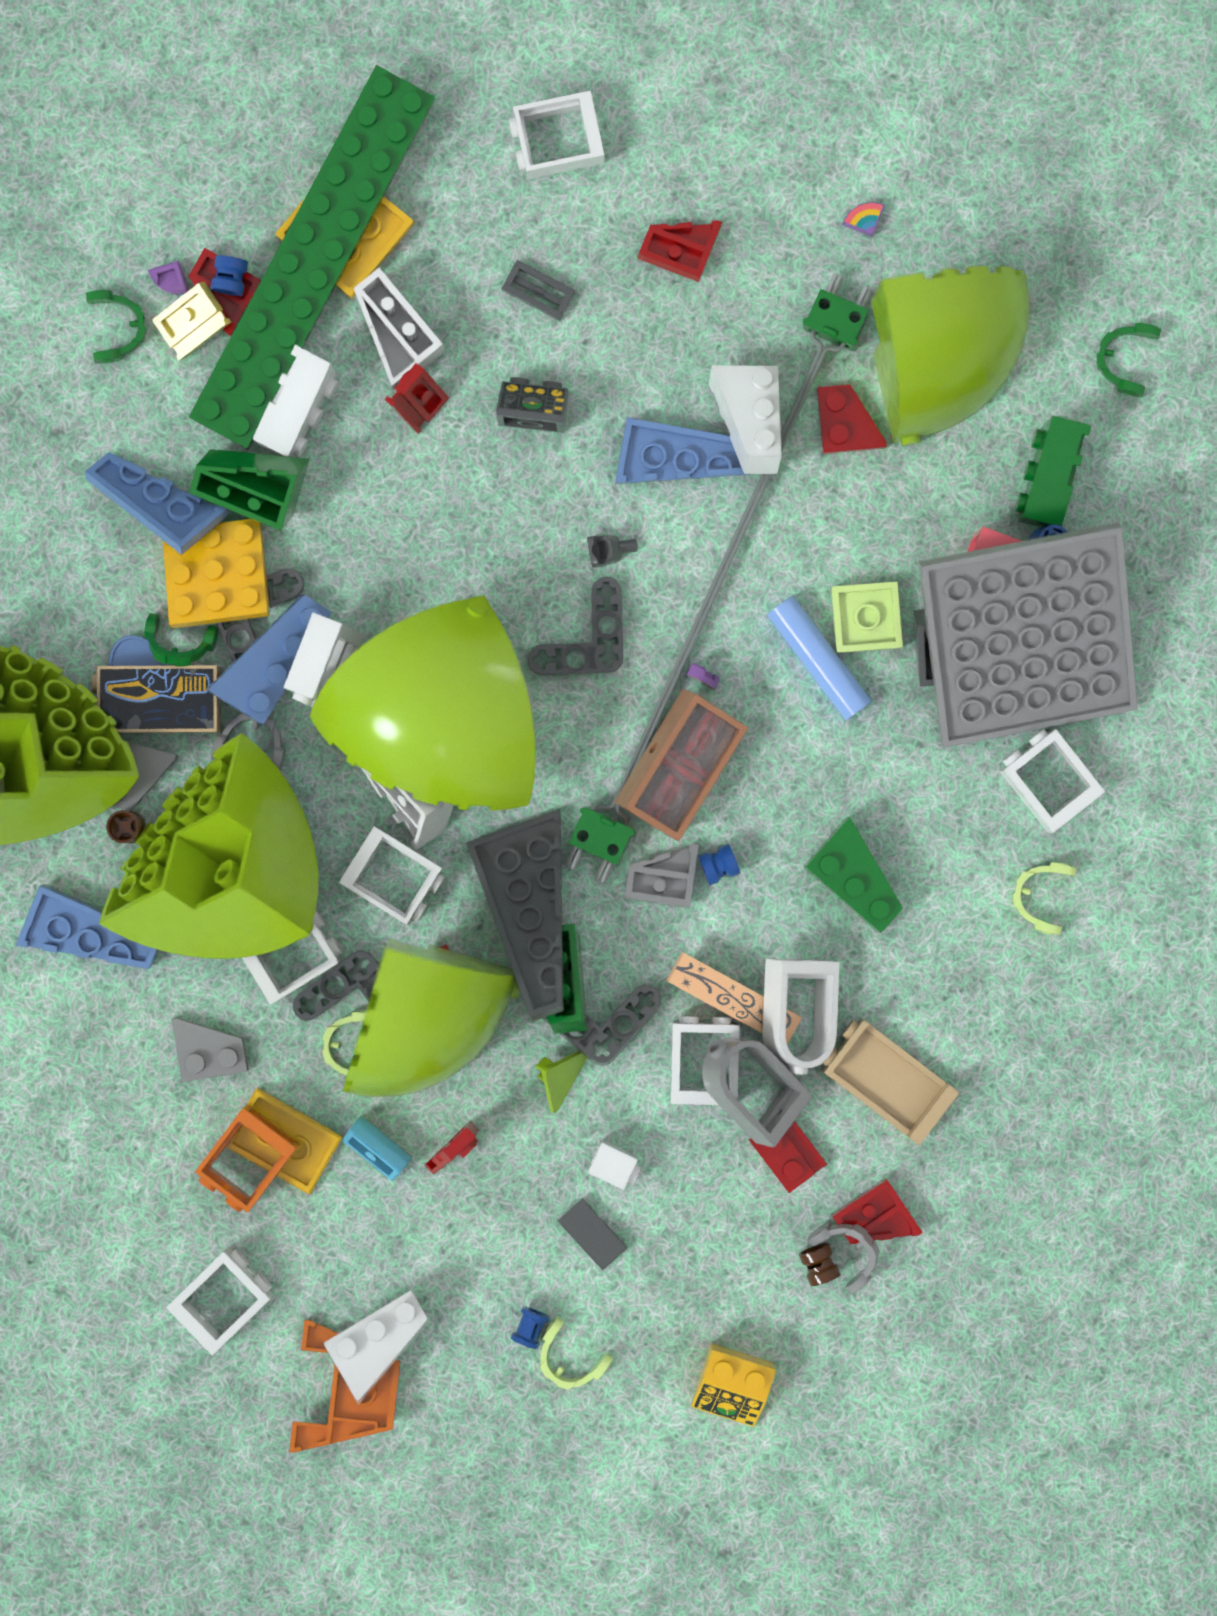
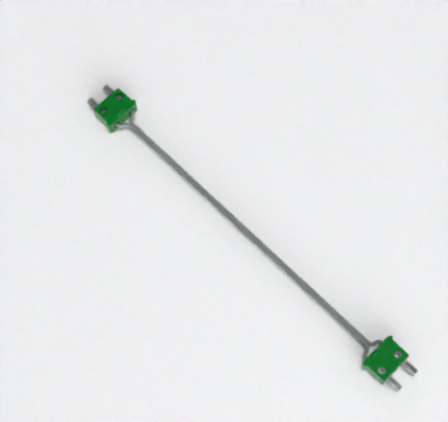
(832, 325)

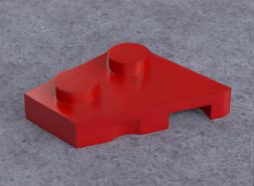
(680, 247)
(459, 1145)

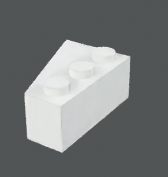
(396, 327)
(296, 404)
(752, 413)
(421, 818)
(375, 1343)

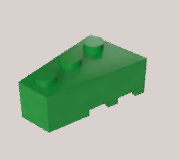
(1051, 472)
(251, 484)
(854, 876)
(574, 1013)

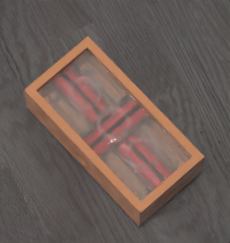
(681, 764)

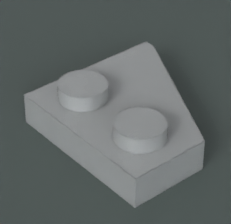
(150, 766)
(664, 879)
(207, 1052)

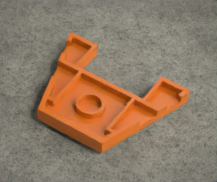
(346, 1417)

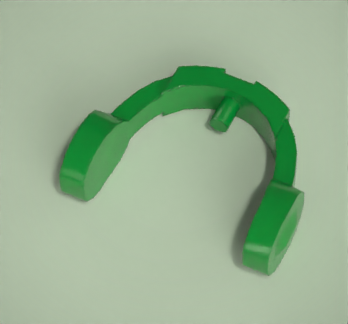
(114, 355)
(1124, 386)
(174, 657)

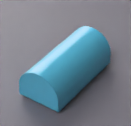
(376, 1148)

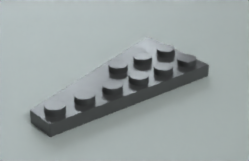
(524, 892)

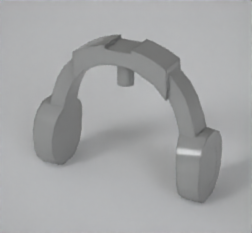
(279, 752)
(859, 1233)

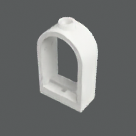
(825, 1009)

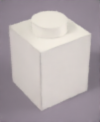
(614, 1165)

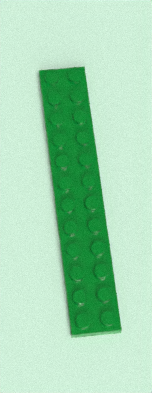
(312, 255)

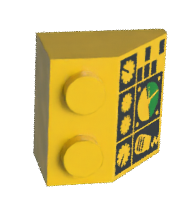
(733, 1385)

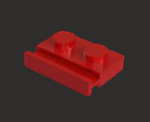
(417, 397)
(792, 1158)

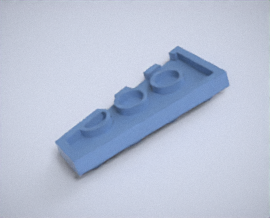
(673, 453)
(164, 509)
(258, 676)
(73, 927)

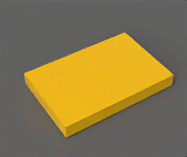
(315, 1141)

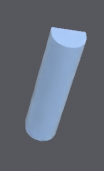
(819, 658)

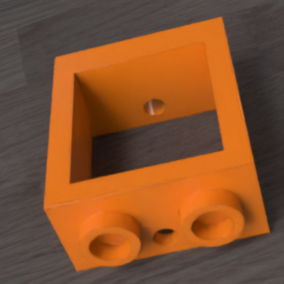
(266, 1131)

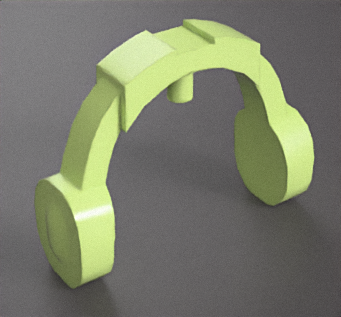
(1042, 926)
(355, 1017)
(567, 1383)

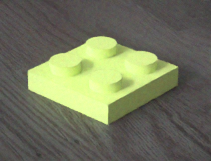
(866, 617)

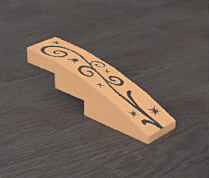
(724, 993)

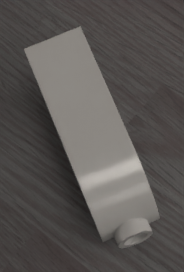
(781, 1111)

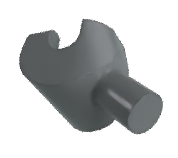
(608, 549)

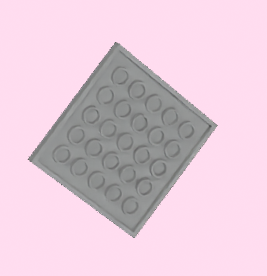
(1029, 634)

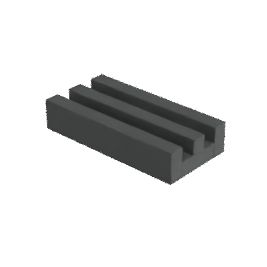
(512, 277)

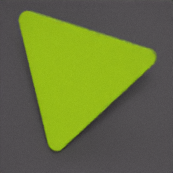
(559, 1077)

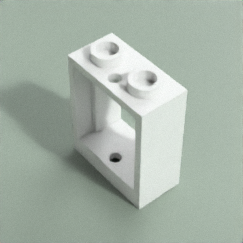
(551, 107)
(319, 655)
(1072, 807)
(362, 860)
(267, 981)
(692, 1024)
(197, 1324)

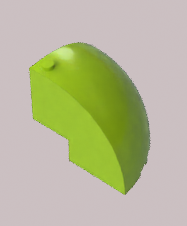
(946, 345)
(436, 709)
(56, 751)
(222, 866)
(426, 1019)

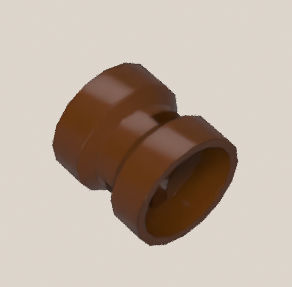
(120, 826)
(819, 1264)

